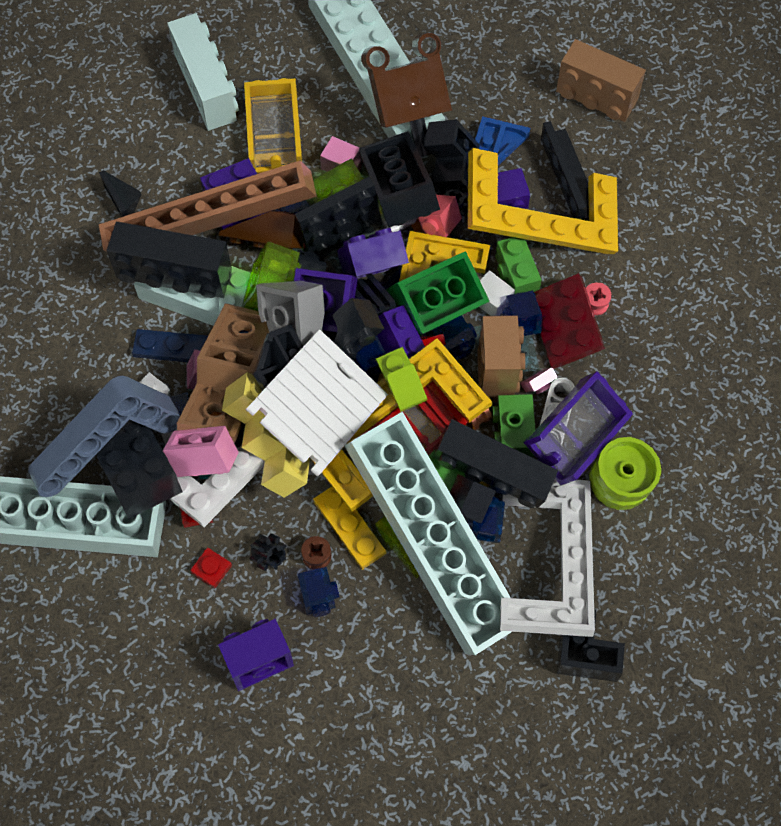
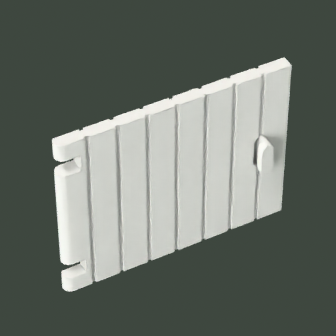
(317, 402)

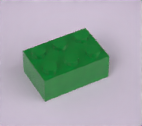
(440, 293)

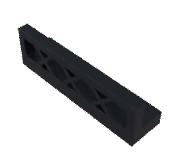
(567, 170)

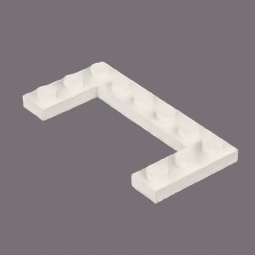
(207, 500)
(576, 611)

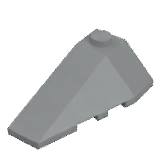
(294, 304)

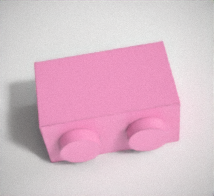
(201, 451)

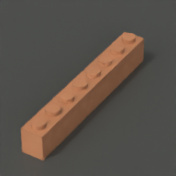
(224, 203)

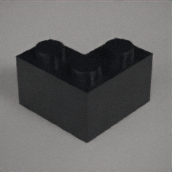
(450, 146)
(590, 657)

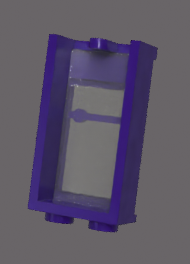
(579, 428)

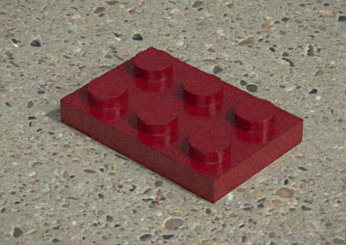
(568, 322)

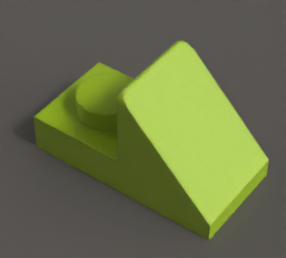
(402, 379)

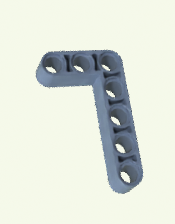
(95, 426)

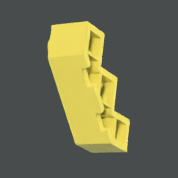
(282, 469)

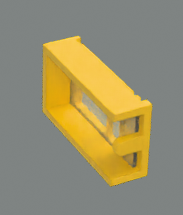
(272, 123)

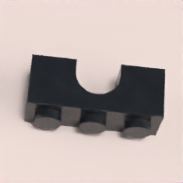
(356, 326)

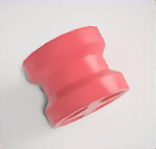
(600, 291)

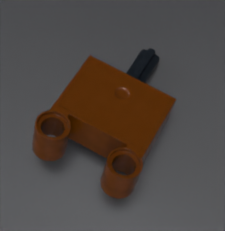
(410, 89)

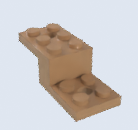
(220, 363)

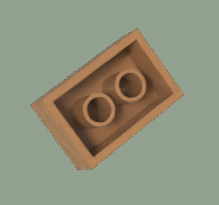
(600, 80)
(501, 356)

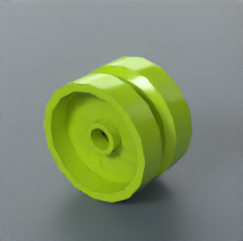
(625, 473)

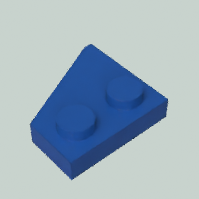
(500, 137)

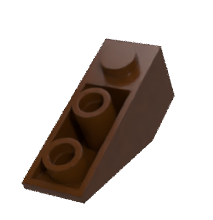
(272, 227)

